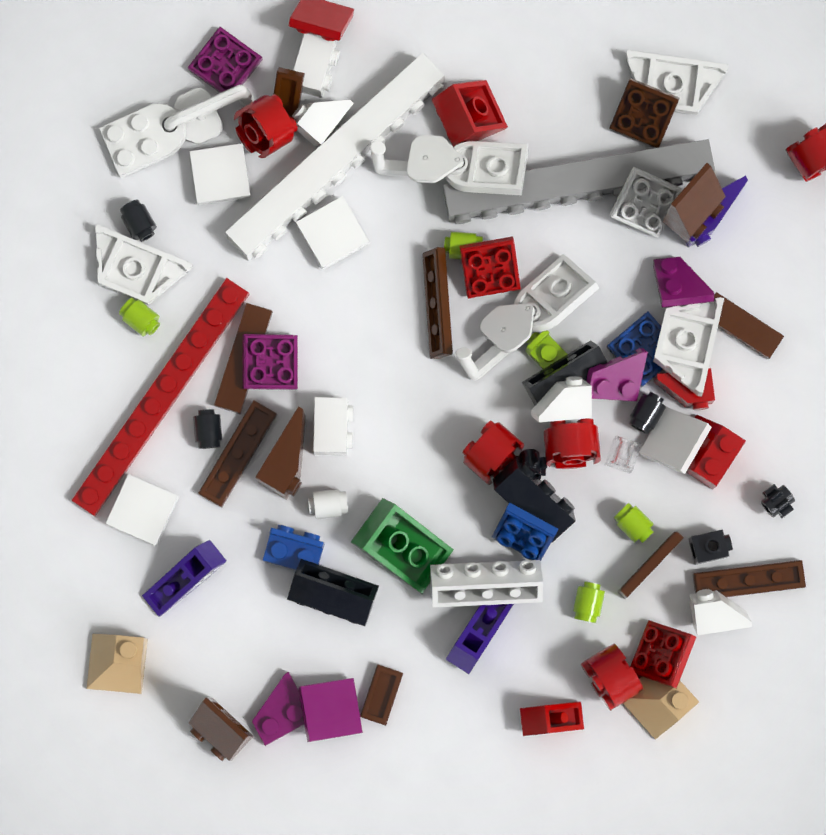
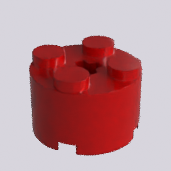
(265, 125)
(810, 154)
(572, 444)
(491, 451)
(612, 676)

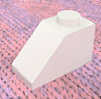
(318, 119)
(565, 401)
(716, 613)

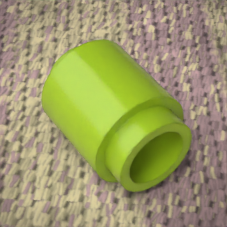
(457, 239)
(139, 317)
(634, 523)
(588, 602)

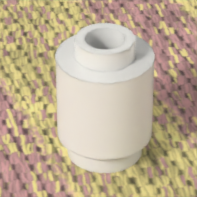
(328, 504)

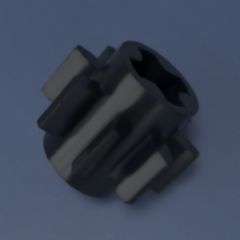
(533, 458)
(778, 501)

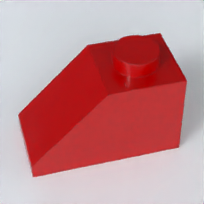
(685, 395)
(551, 718)

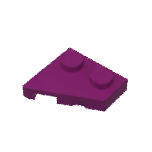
(679, 283)
(618, 378)
(280, 712)

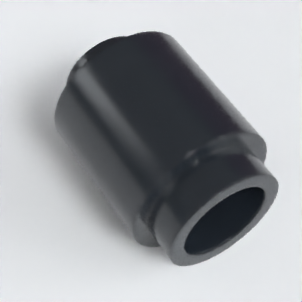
(138, 220)
(647, 412)
(207, 429)

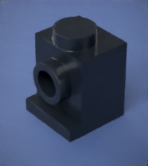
(700, 549)

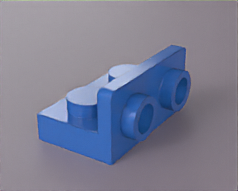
(289, 548)

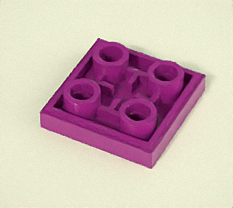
(224, 61)
(270, 362)
(330, 709)

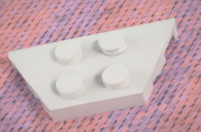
(681, 77)
(135, 267)
(688, 342)

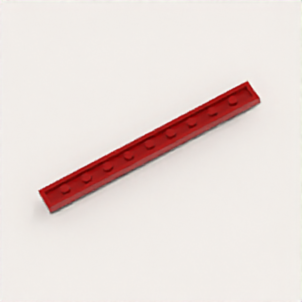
(160, 397)

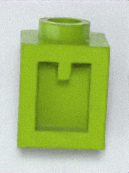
(544, 349)

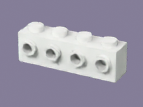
(486, 583)

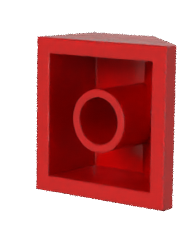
(469, 112)
(715, 454)

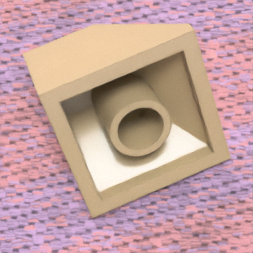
(117, 663)
(660, 705)

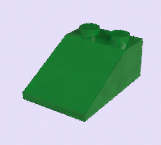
(401, 544)

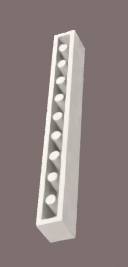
(335, 157)

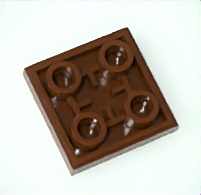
(644, 113)

